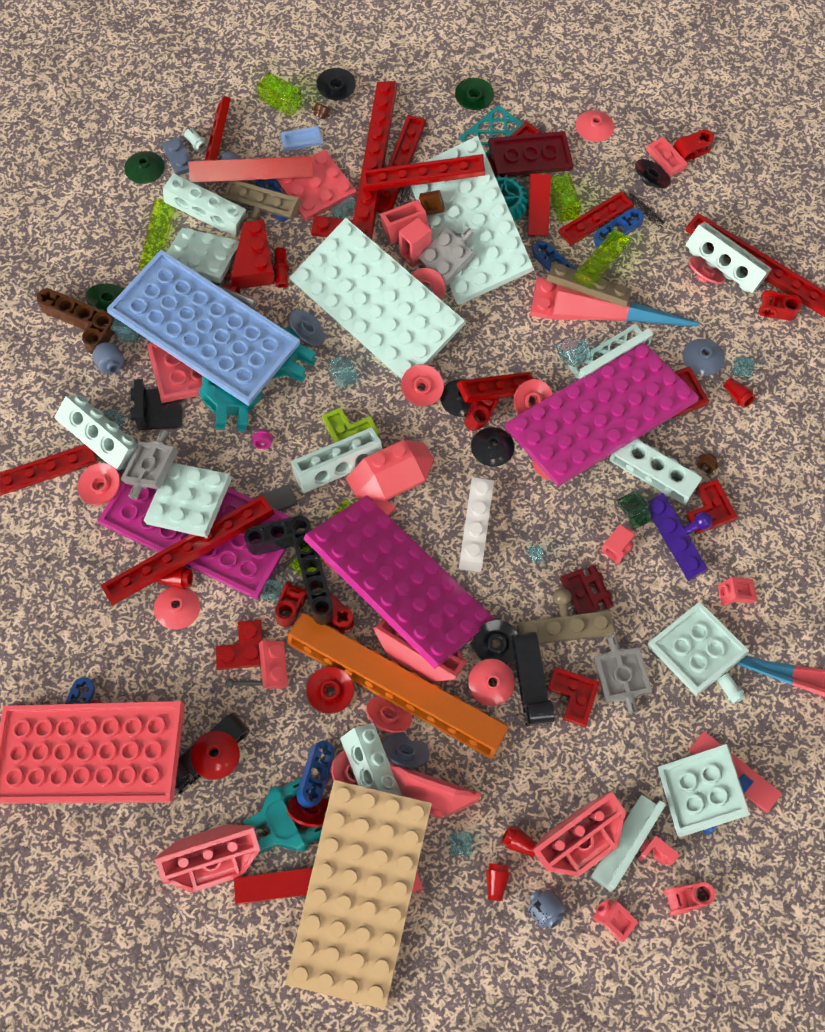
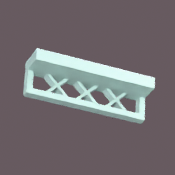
(645, 336)
(634, 832)

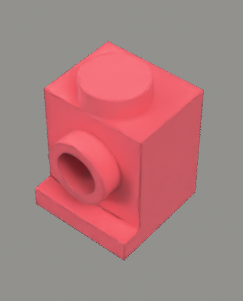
(618, 544)

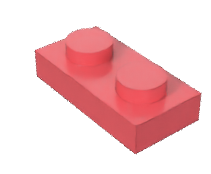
(666, 156)
(273, 664)

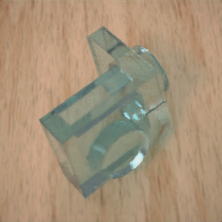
(342, 372)

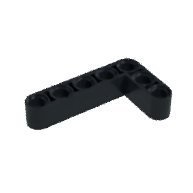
(306, 560)

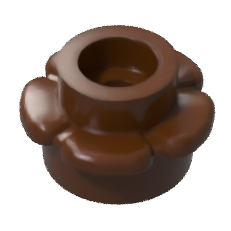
(321, 111)
(709, 460)

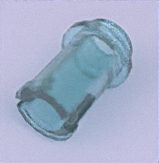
(340, 210)

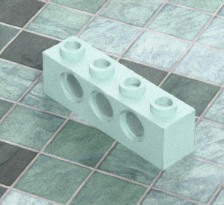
(204, 205)
(739, 257)
(96, 431)
(334, 460)
(659, 479)
(369, 759)

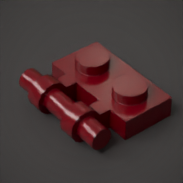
(582, 596)

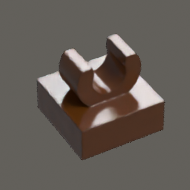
(432, 202)

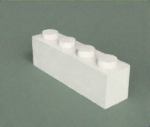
(476, 524)

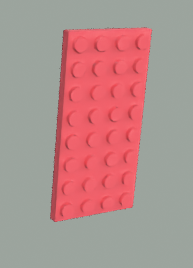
(90, 752)

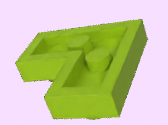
(340, 428)

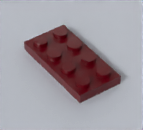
(530, 154)

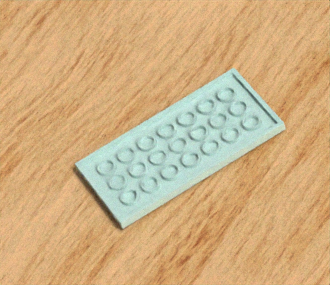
(482, 208)
(376, 299)

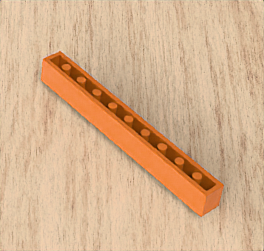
(398, 685)

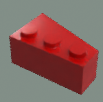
(252, 259)

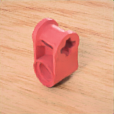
(684, 898)

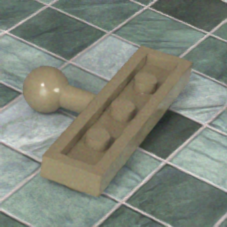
(261, 200)
(603, 289)
(569, 627)

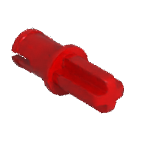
(281, 268)

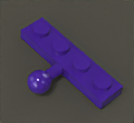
(678, 537)

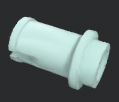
(199, 143)
(733, 692)

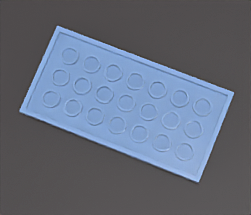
(204, 327)

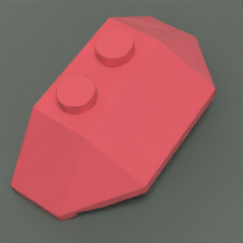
(391, 470)
(404, 654)
(444, 796)
(582, 837)
(208, 857)

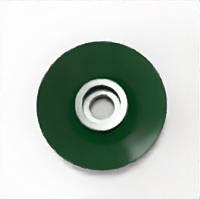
(474, 88)
(147, 172)
(102, 295)

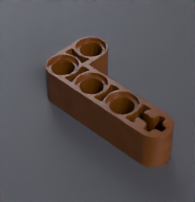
(56, 303)

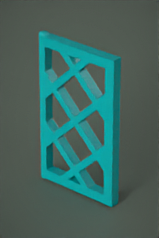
(488, 118)

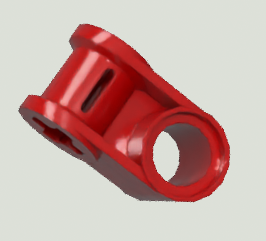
(694, 145)
(779, 305)
(482, 410)
(291, 600)
(342, 612)

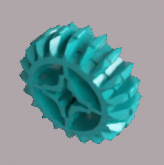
(514, 195)

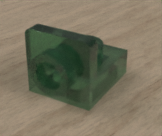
(635, 509)

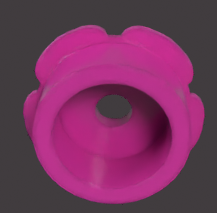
(262, 436)

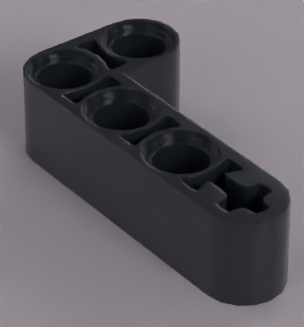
(531, 679)
(186, 773)

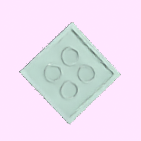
(204, 253)
(188, 500)
(698, 648)
(703, 791)

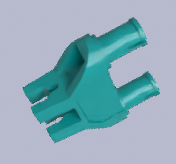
(302, 354)
(225, 404)
(281, 825)

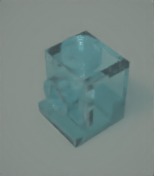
(124, 332)
(573, 351)

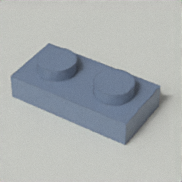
(177, 155)

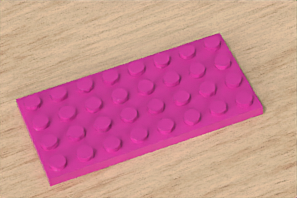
(600, 413)
(227, 563)
(399, 580)

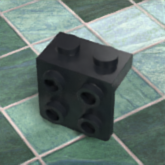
(150, 412)

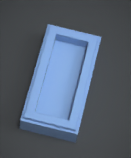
(301, 138)

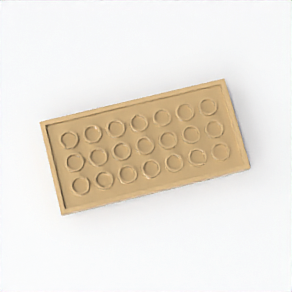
(359, 894)

